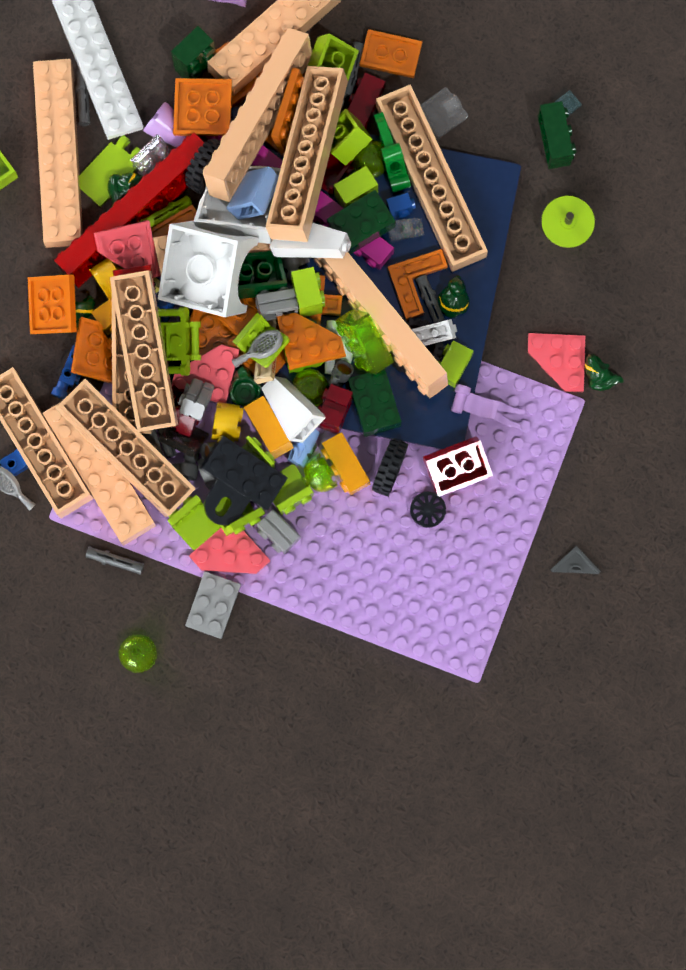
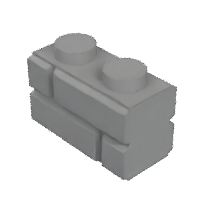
(276, 303)
(195, 398)
(278, 532)

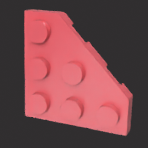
(129, 246)
(560, 358)
(213, 368)
(229, 554)

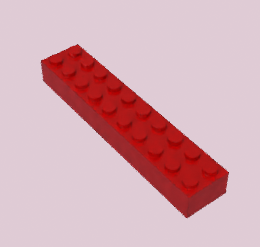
(144, 199)

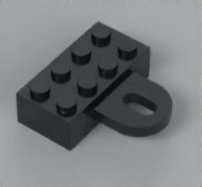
(239, 478)

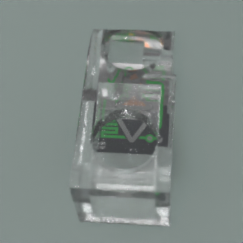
(406, 229)

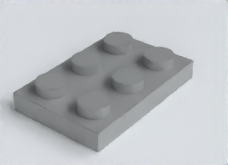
(213, 605)

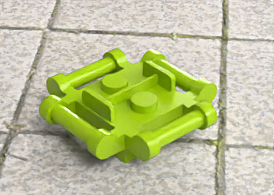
(180, 339)

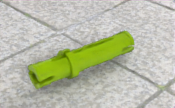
(181, 203)

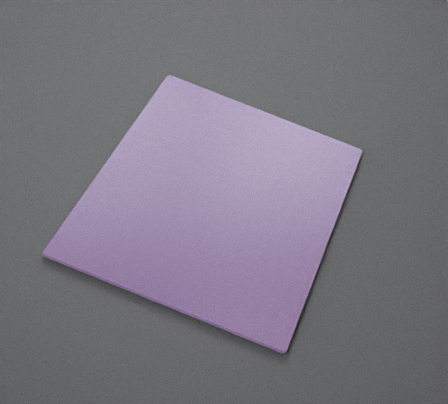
(366, 560)

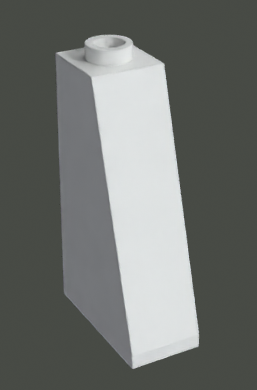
(322, 243)
(292, 409)

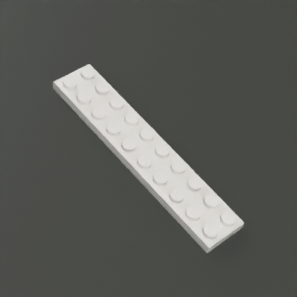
(98, 67)

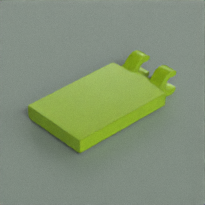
(109, 162)

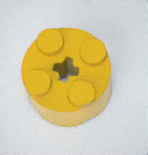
(102, 274)
(226, 421)

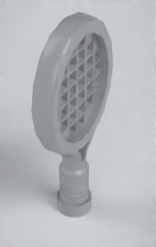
(252, 352)
(11, 486)

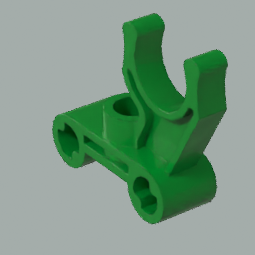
(392, 156)

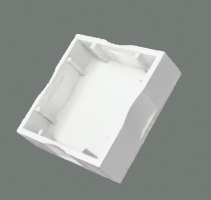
(216, 218)

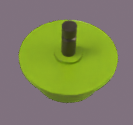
(568, 221)

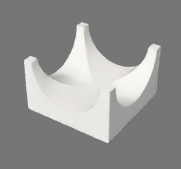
(203, 269)

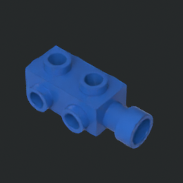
(63, 382)

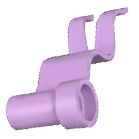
(482, 407)

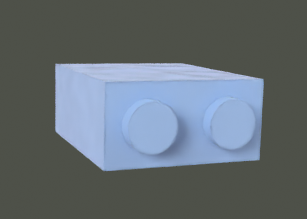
(253, 193)

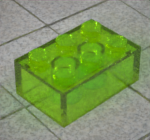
(363, 341)

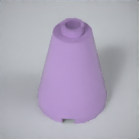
(162, 124)

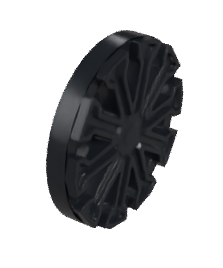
(427, 509)

